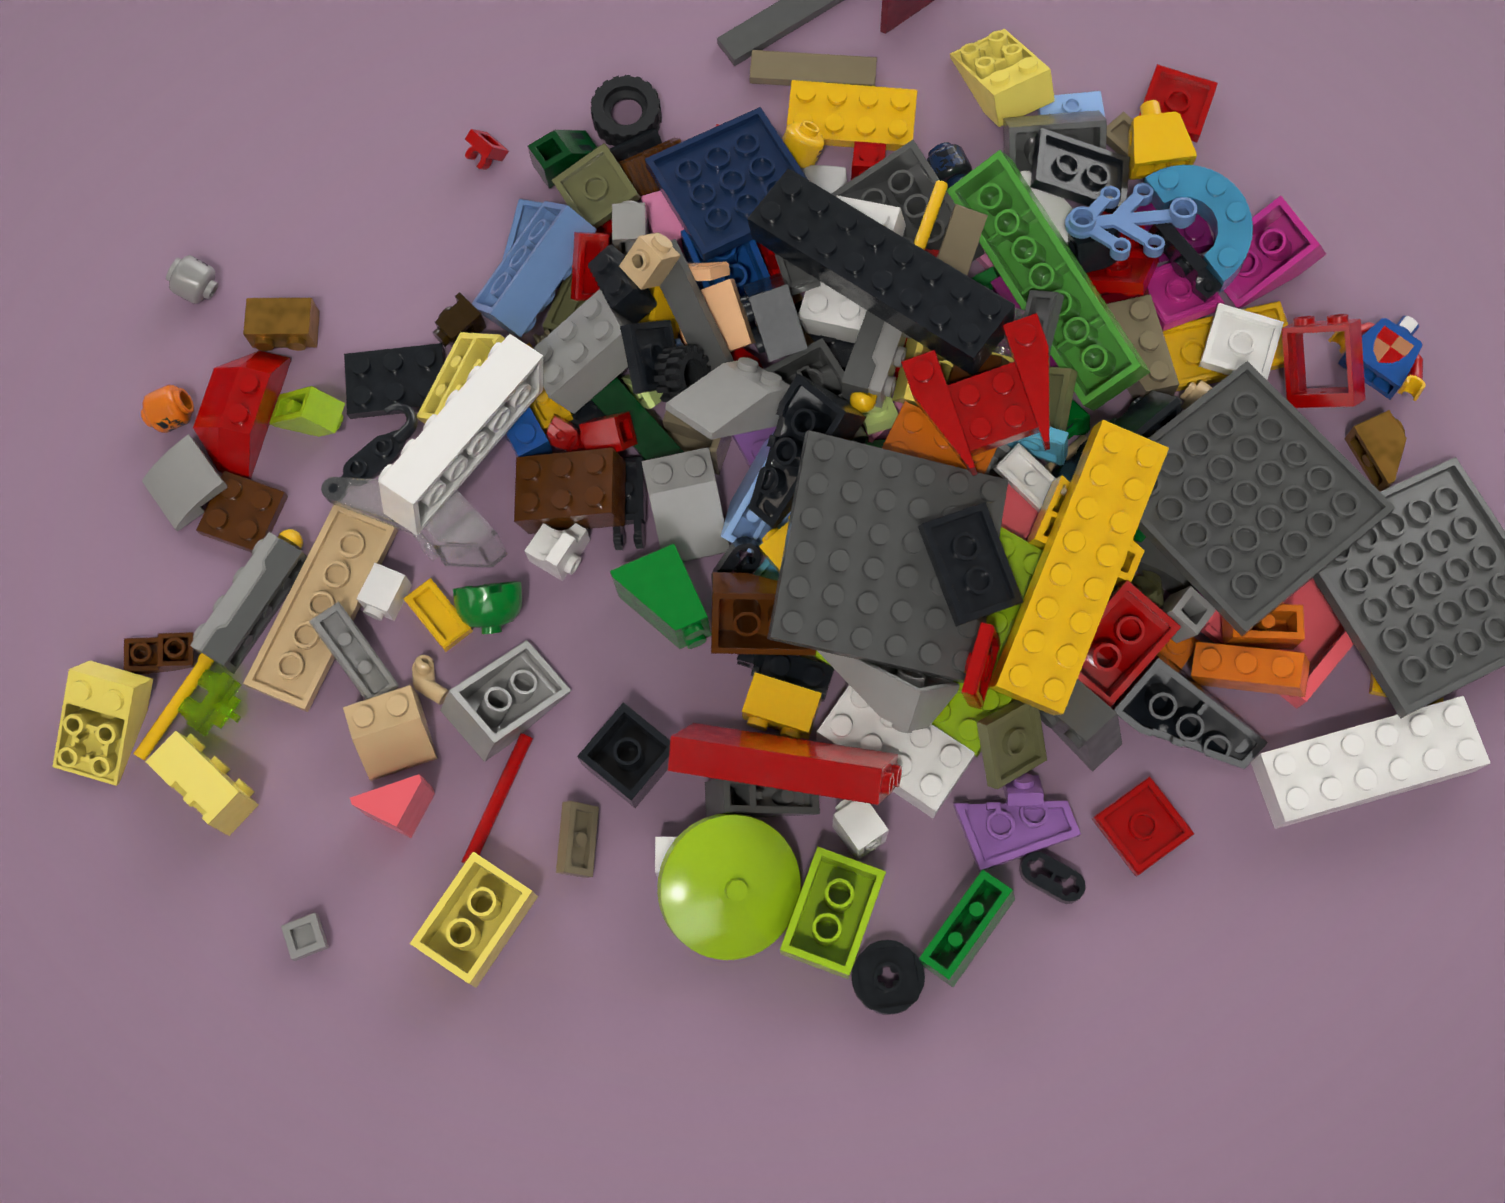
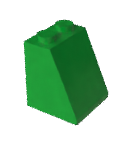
(664, 596)

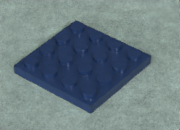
(721, 179)

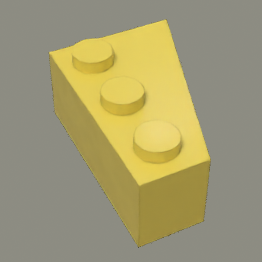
(203, 782)

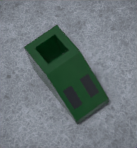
(558, 152)

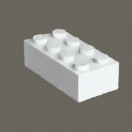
(826, 310)
(928, 756)

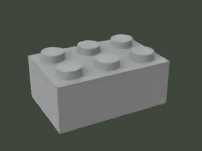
(583, 353)

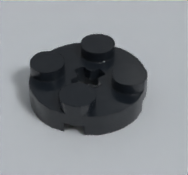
(875, 994)

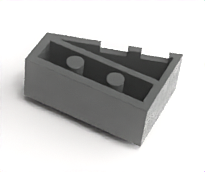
(1087, 726)

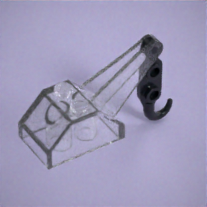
(453, 535)

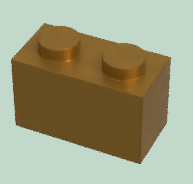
(281, 323)

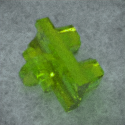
(216, 706)

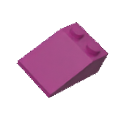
(1277, 253)

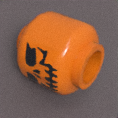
(167, 408)

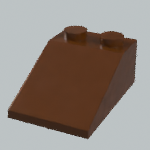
(743, 616)

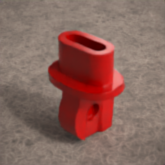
(564, 435)

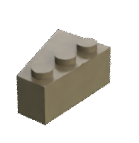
(1142, 326)

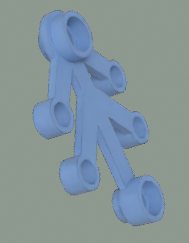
(1088, 221)

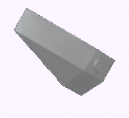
(897, 695)

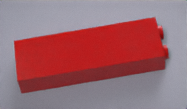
(784, 763)

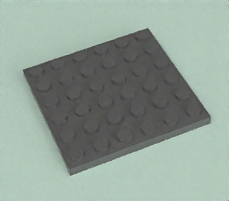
(1254, 499)
(857, 564)
(1425, 589)

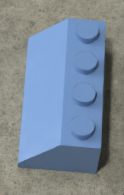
(532, 269)

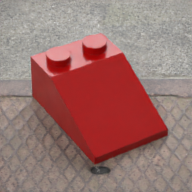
(1125, 642)

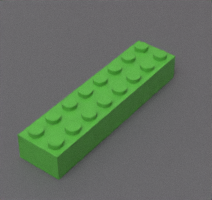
(1036, 257)

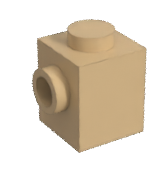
(650, 260)

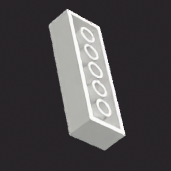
(461, 434)
(1369, 762)

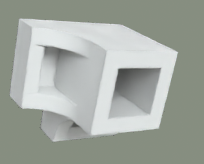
(558, 550)

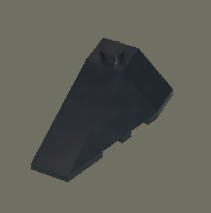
(801, 409)
(1179, 710)

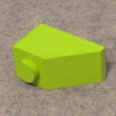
(308, 412)

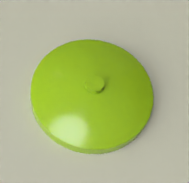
(728, 886)

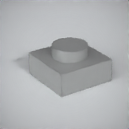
(304, 936)

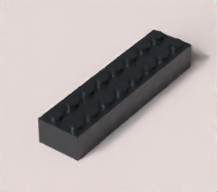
(881, 271)

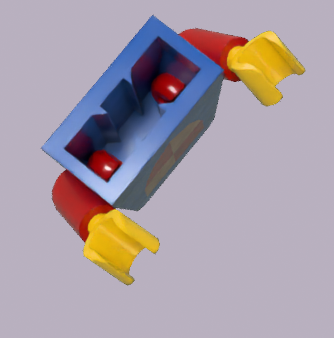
(1389, 356)

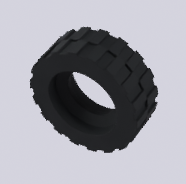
(620, 89)

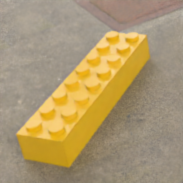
(1078, 568)

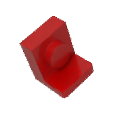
(865, 156)

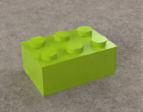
(832, 912)

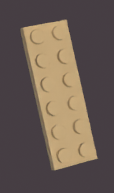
(293, 655)

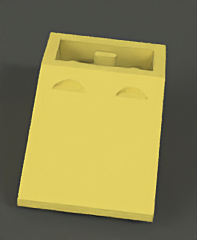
(1004, 76)
(100, 720)

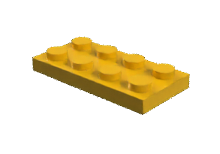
(855, 112)

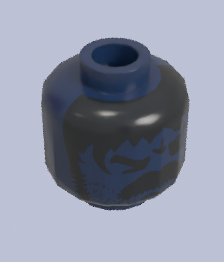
(949, 162)

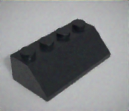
(1143, 417)

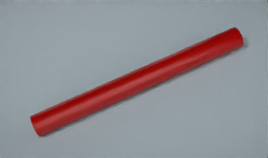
(498, 796)

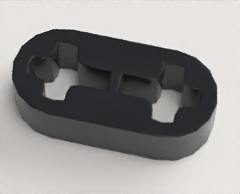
(730, 559)
(1056, 870)

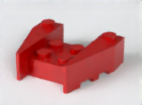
(991, 405)

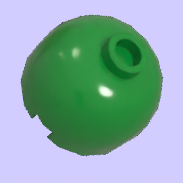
(488, 605)

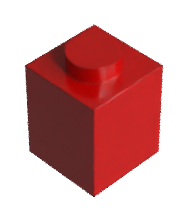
(608, 432)

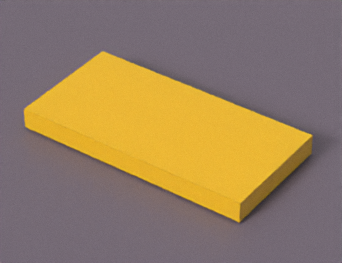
(1188, 343)

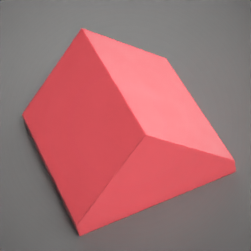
(397, 804)

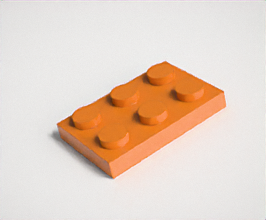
(918, 437)

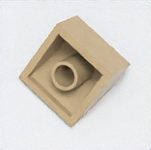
(390, 732)

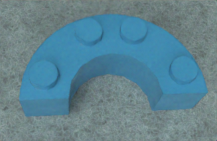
(1218, 204)

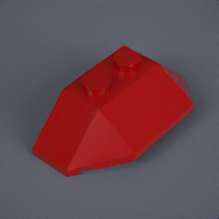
(239, 410)

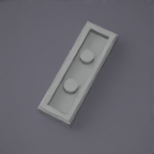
(353, 652)

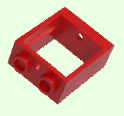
(1294, 363)

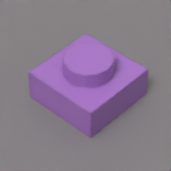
(1024, 791)

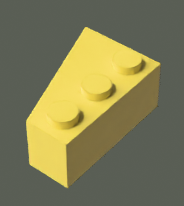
(466, 353)

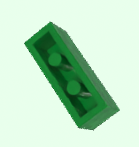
(967, 928)

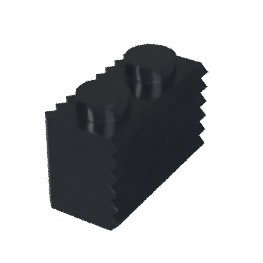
(618, 288)

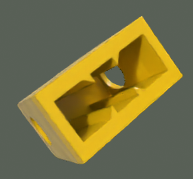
(1157, 141)

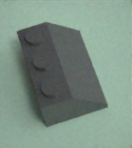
(1022, 130)

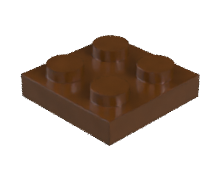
(242, 512)

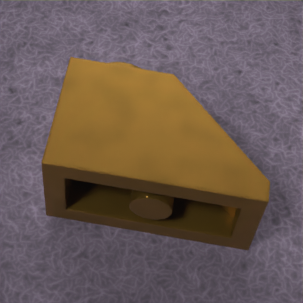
(1378, 448)

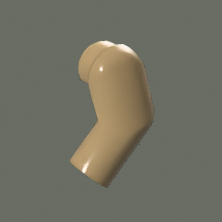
(424, 679)

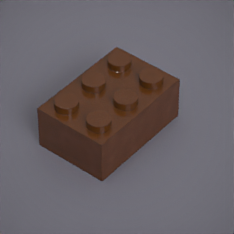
(570, 490)

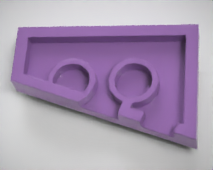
(1009, 832)

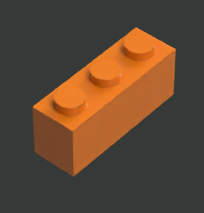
(1250, 669)

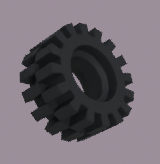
(679, 369)

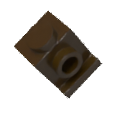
(457, 319)

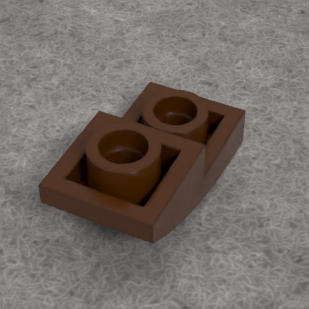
(159, 653)

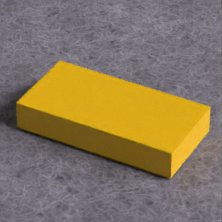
(437, 614)

